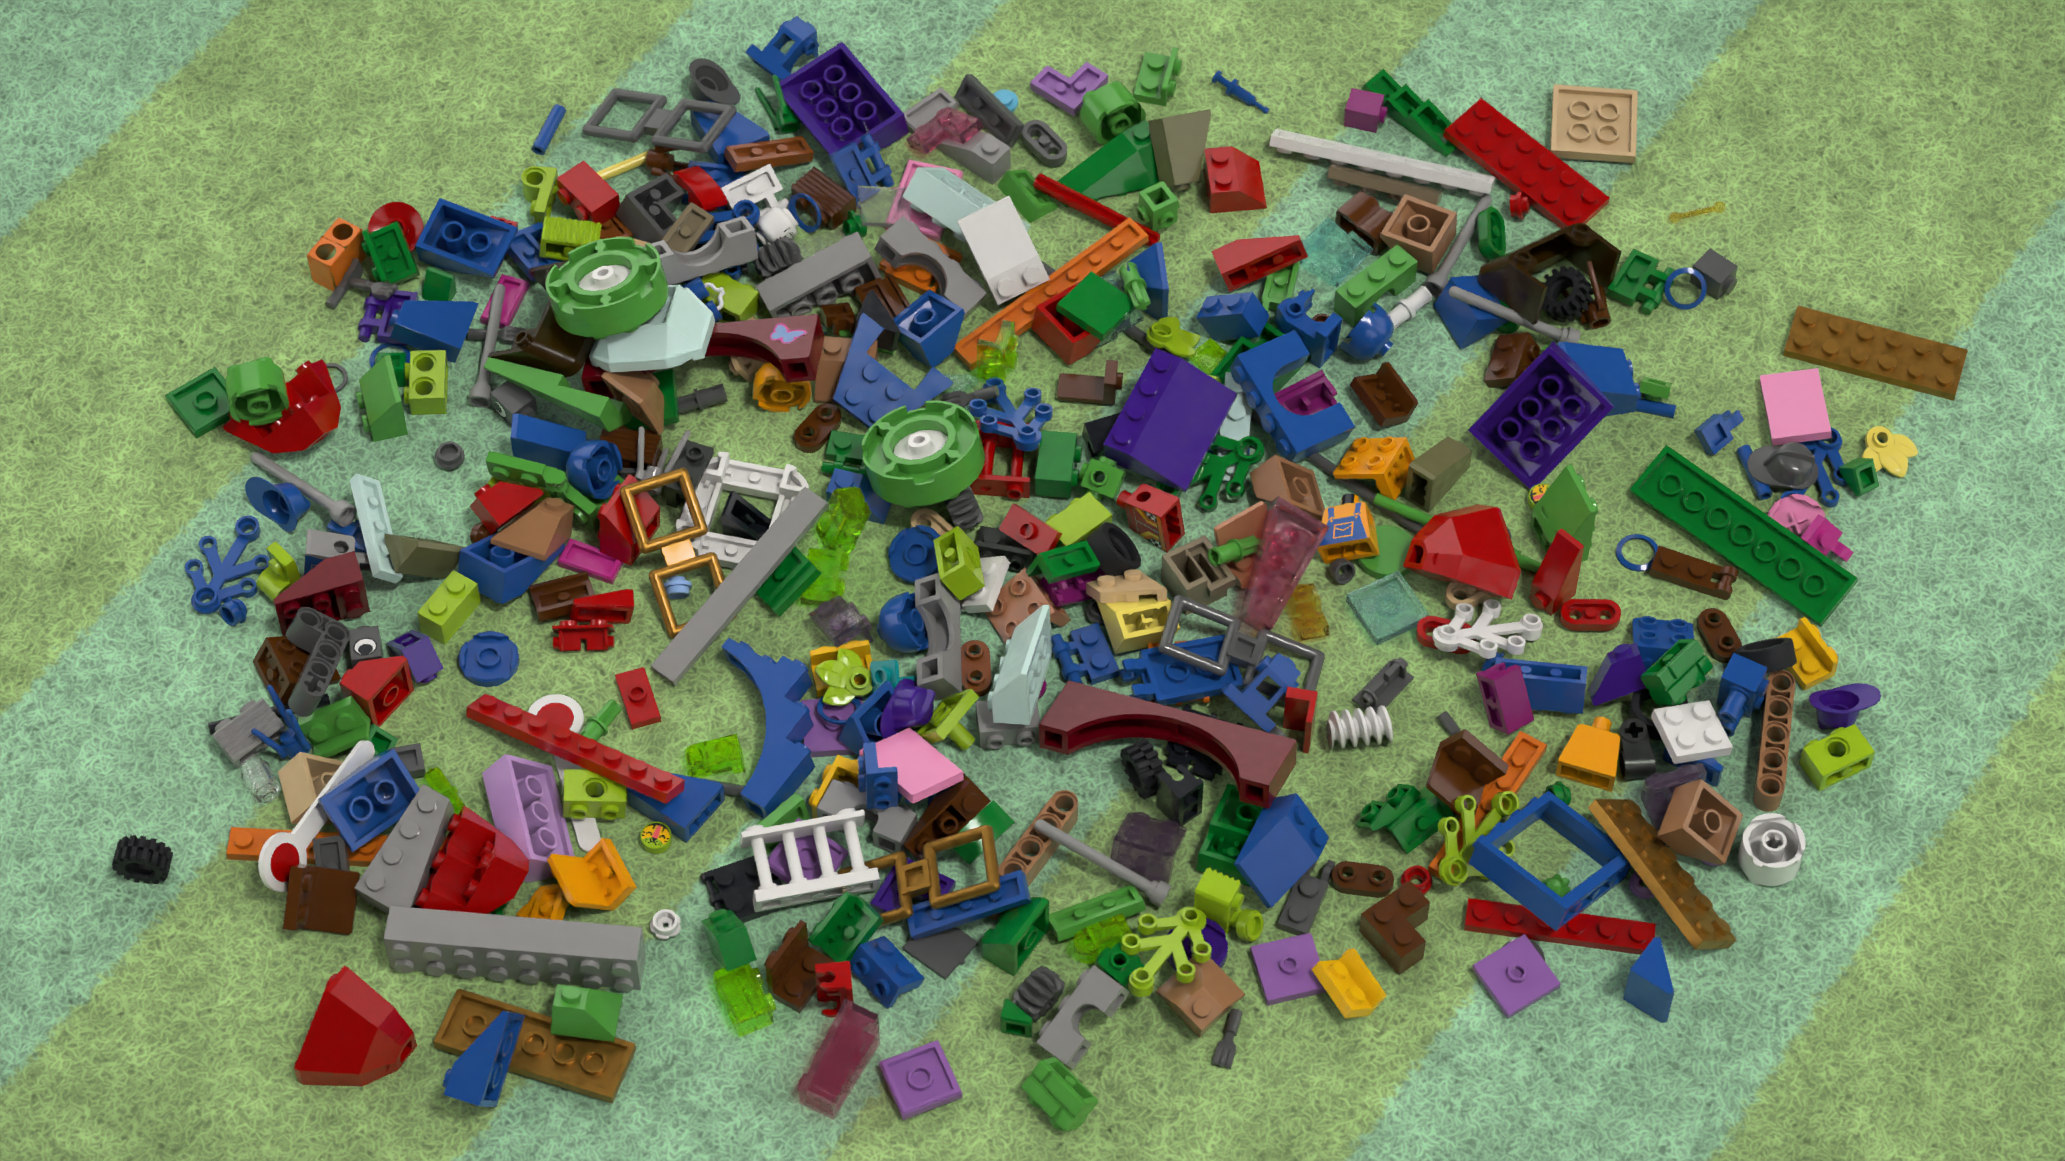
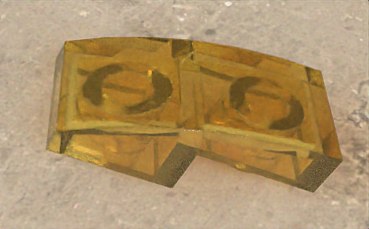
(1307, 613)

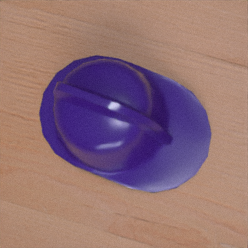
(1842, 704)
(906, 708)

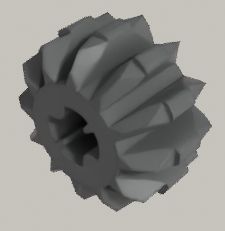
(777, 257)
(965, 510)
(1039, 992)

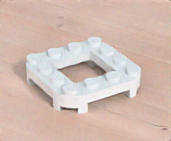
(745, 479)

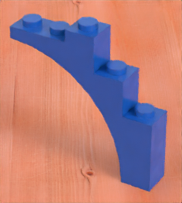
(784, 758)

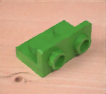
(1156, 78)
(336, 727)

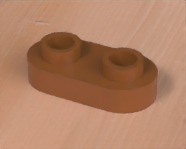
(976, 666)

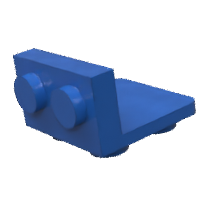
(1658, 636)

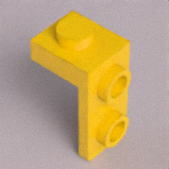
(841, 770)

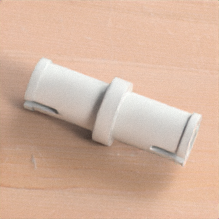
(1407, 308)

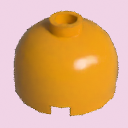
(776, 394)

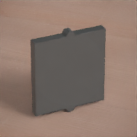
(942, 950)

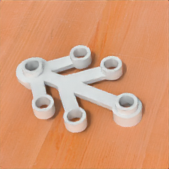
(1450, 636)

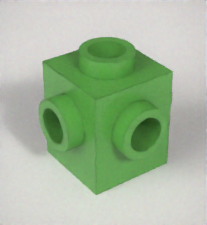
(1157, 206)
(1109, 486)

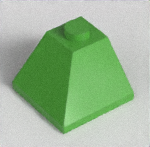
(585, 1013)

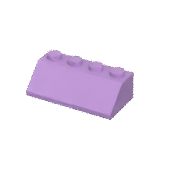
(528, 811)

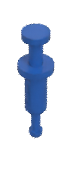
(1238, 91)

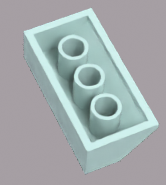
(945, 198)
(1022, 670)

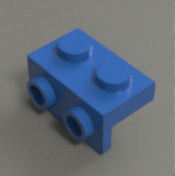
(877, 783)
(884, 970)

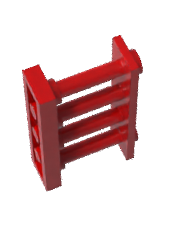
(1010, 486)

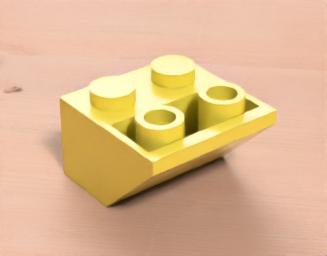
(1135, 623)

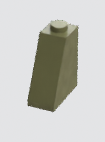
(1180, 147)
(1436, 472)

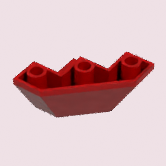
(308, 420)
(1467, 549)
(474, 869)
(353, 1036)

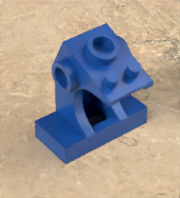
(781, 64)
(1318, 337)
(1253, 703)

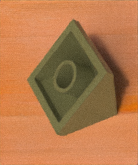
(422, 556)

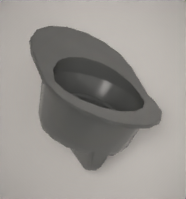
(711, 82)
(1784, 466)

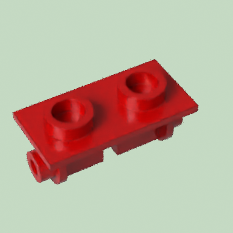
(571, 635)

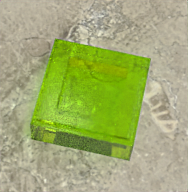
(1208, 356)

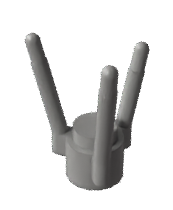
(652, 471)

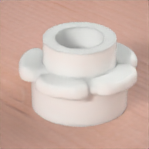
(665, 917)

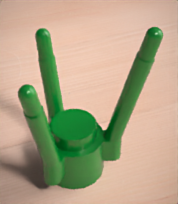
(784, 119)

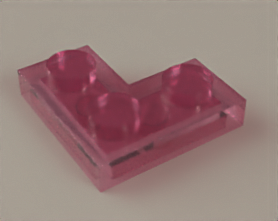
(945, 124)

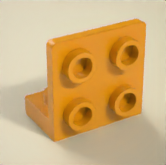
(1380, 460)

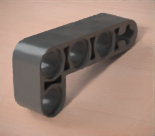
(325, 642)

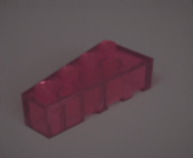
(1280, 561)

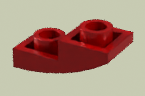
(701, 188)

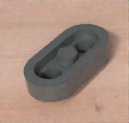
(1046, 144)

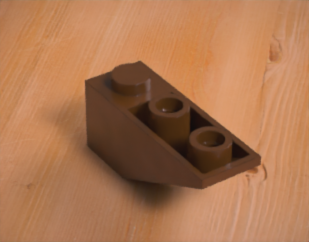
(946, 815)

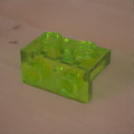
(998, 357)
(830, 582)

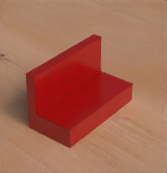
(1300, 713)

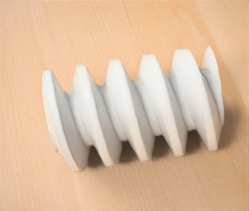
(1359, 726)

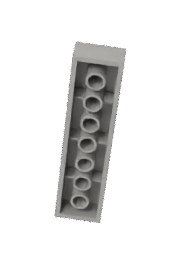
(515, 948)

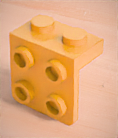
(593, 880)

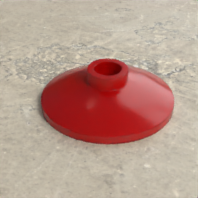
(403, 213)

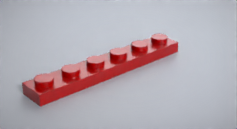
(1581, 931)

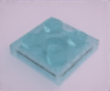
(1386, 607)

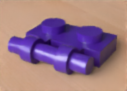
(372, 306)

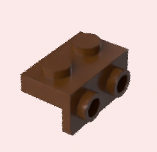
(1510, 358)
(1385, 396)

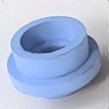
(677, 587)

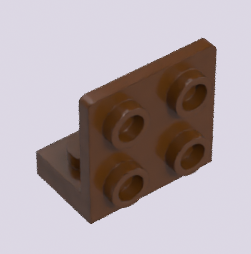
(281, 665)
(1463, 768)
(321, 899)
(792, 969)

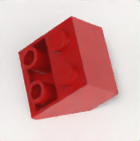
(615, 528)

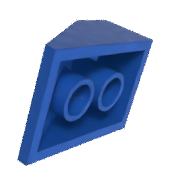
(464, 240)
(500, 571)
(370, 799)
(1280, 848)
(483, 1067)

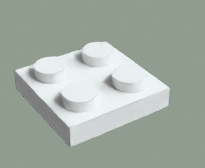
(1691, 732)

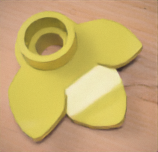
(1892, 454)

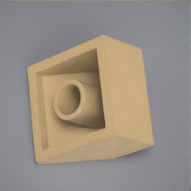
(304, 780)

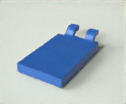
(1173, 681)

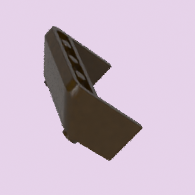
(1511, 274)
(548, 345)

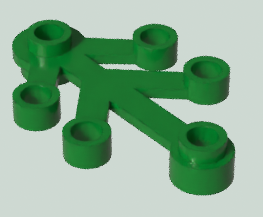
(1217, 466)

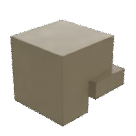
(1190, 573)

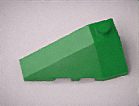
(1117, 167)

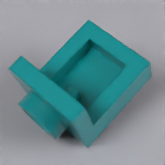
(886, 671)

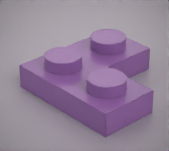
(1068, 92)

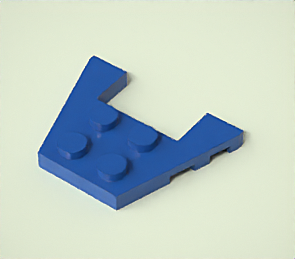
(870, 389)

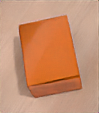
(338, 235)

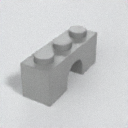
(892, 824)
(1063, 1034)

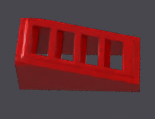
(610, 606)

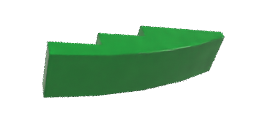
(1411, 112)

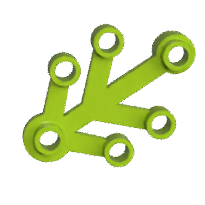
(1460, 859)
(1186, 922)

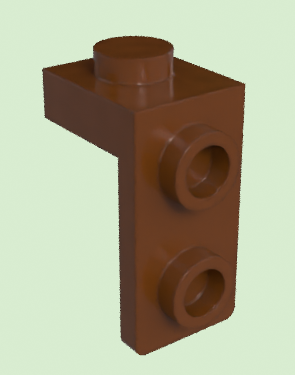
(1091, 388)

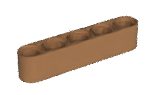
(1774, 752)
(1036, 842)

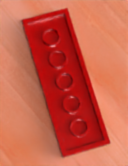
(1525, 165)

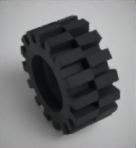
(1574, 302)
(1142, 767)
(142, 859)

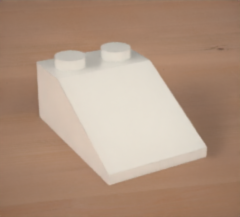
(1003, 250)

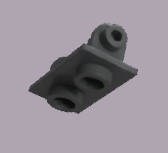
(1384, 685)

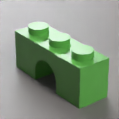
(1389, 273)

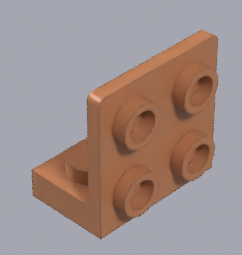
(1240, 526)
(1018, 601)

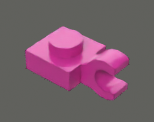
(1825, 537)

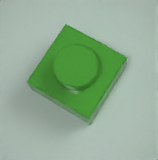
(1655, 389)

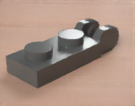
(1305, 901)

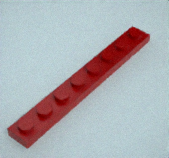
(575, 748)

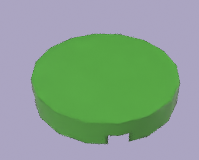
(1393, 549)

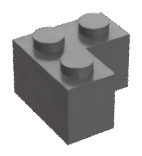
(651, 208)

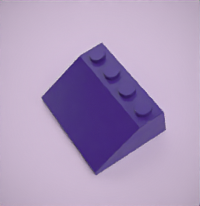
(842, 102)
(1541, 416)
(1169, 421)

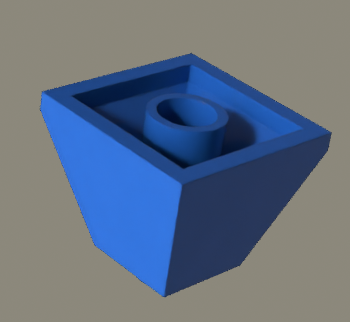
(1153, 270)
(930, 328)

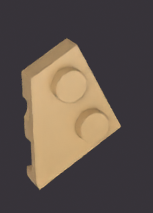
(1124, 587)

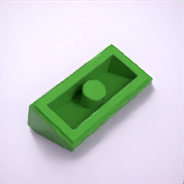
(1028, 200)

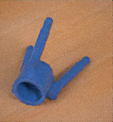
(292, 739)

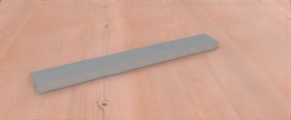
(739, 586)

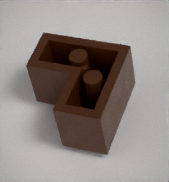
(1392, 926)

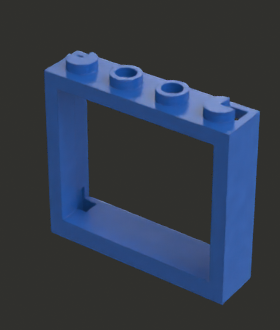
(1527, 888)

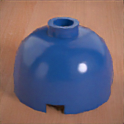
(1370, 335)
(593, 468)
(902, 624)

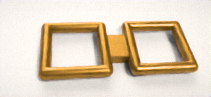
(674, 547)
(923, 875)

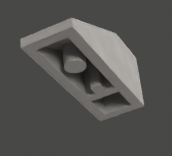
(980, 154)

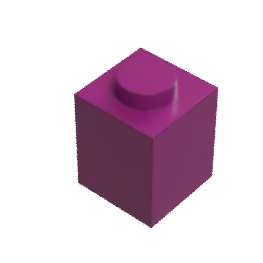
(1365, 110)

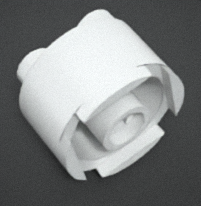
(1771, 850)

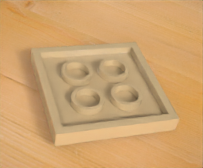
(1594, 123)

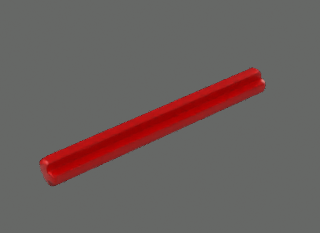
(1087, 205)

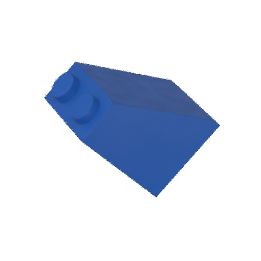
(1609, 372)

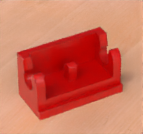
(833, 984)

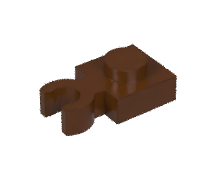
(838, 316)

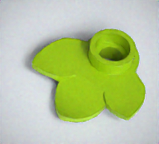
(1169, 335)
(840, 677)

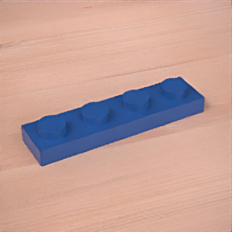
(930, 921)

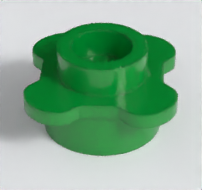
(853, 225)

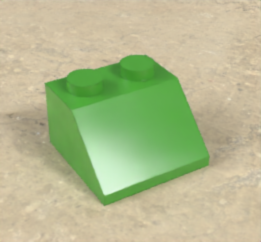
(382, 402)

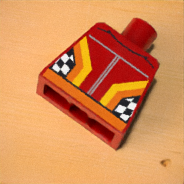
(1153, 515)

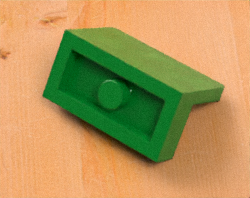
(1064, 562)
(1419, 821)

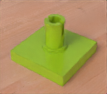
(946, 720)

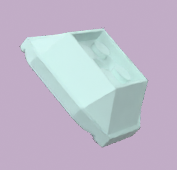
(666, 340)

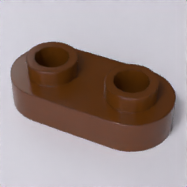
(818, 426)
(1717, 633)
(1362, 879)

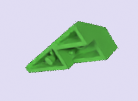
(555, 388)

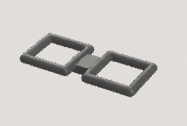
(659, 121)
(1236, 647)

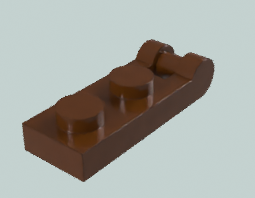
(1693, 573)

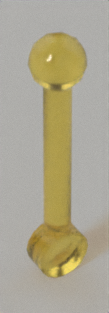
(1719, 207)

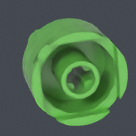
(1110, 111)
(256, 391)

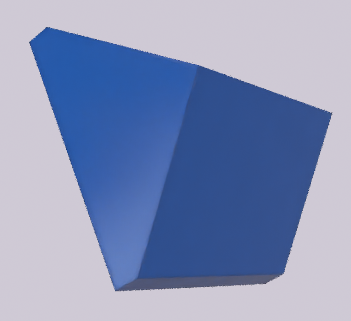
(1464, 320)
(864, 723)
(1650, 983)

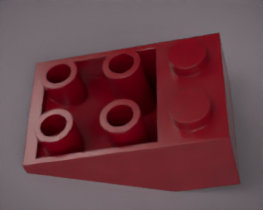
(330, 587)

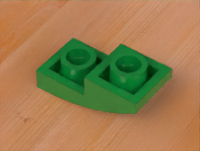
(1379, 814)
(990, 815)

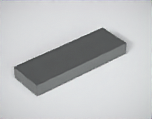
(989, 110)

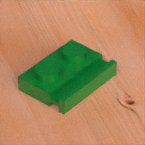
(788, 581)

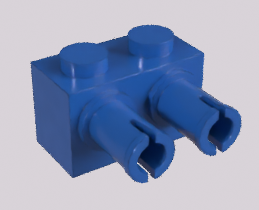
(1741, 691)

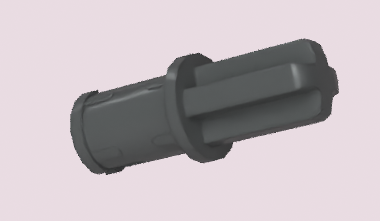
(702, 398)

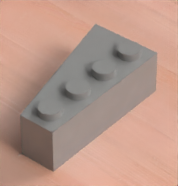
(819, 278)
(406, 856)

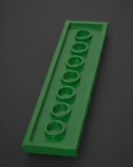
(1743, 536)

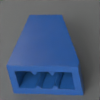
(737, 132)
(433, 325)
(543, 441)
(687, 810)

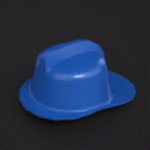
(278, 502)

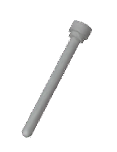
(1438, 280)
(1560, 335)
(480, 393)
(340, 511)
(1154, 890)

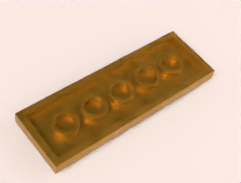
(1875, 352)
(1663, 874)
(564, 1061)

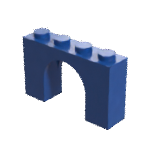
(1294, 434)

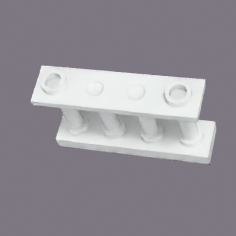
(799, 888)

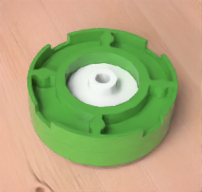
(607, 287)
(923, 454)

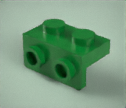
(390, 254)
(846, 927)

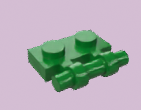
(1633, 277)
(844, 449)

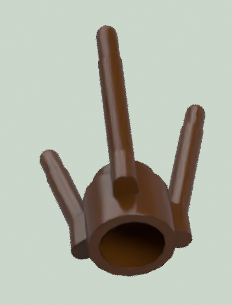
(661, 161)
(1597, 314)

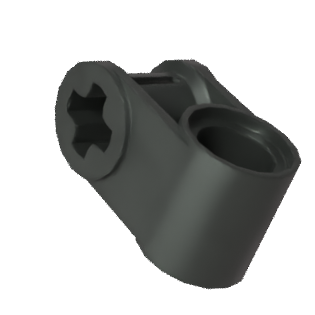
(1635, 751)

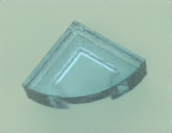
(961, 382)

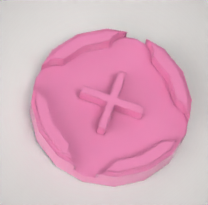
(1796, 512)

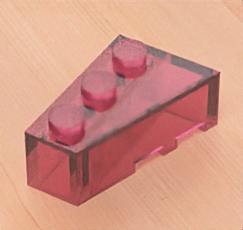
(840, 1059)

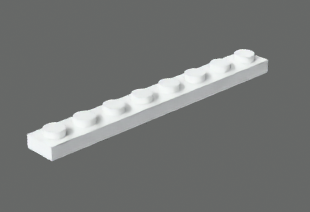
(1393, 165)

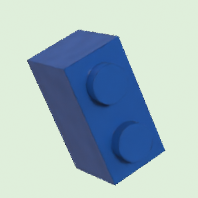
(1233, 316)

